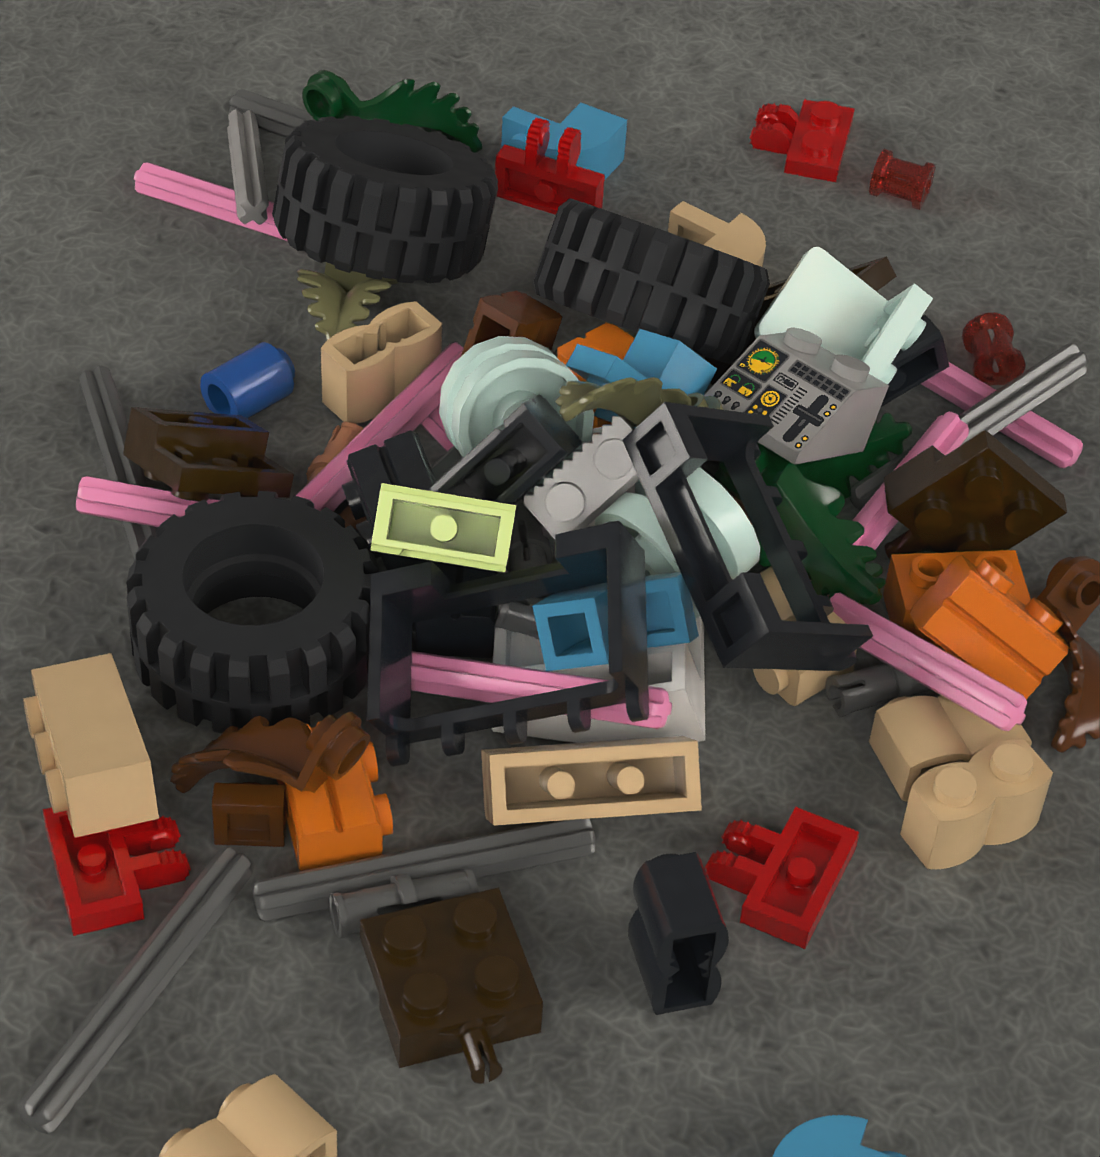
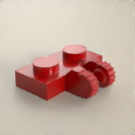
(811, 141)
(545, 182)
(797, 872)
(101, 878)

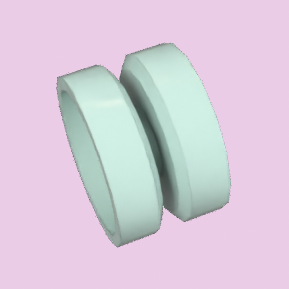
(496, 381)
(723, 515)

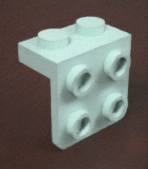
(846, 313)

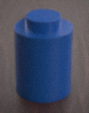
(249, 381)

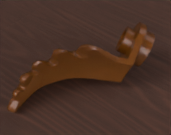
(1073, 595)
(280, 752)

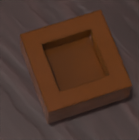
(249, 814)

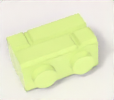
(443, 528)

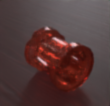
(890, 167)
(978, 342)

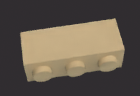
(90, 746)
(591, 780)

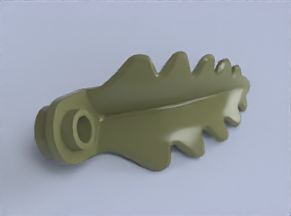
(340, 297)
(626, 398)

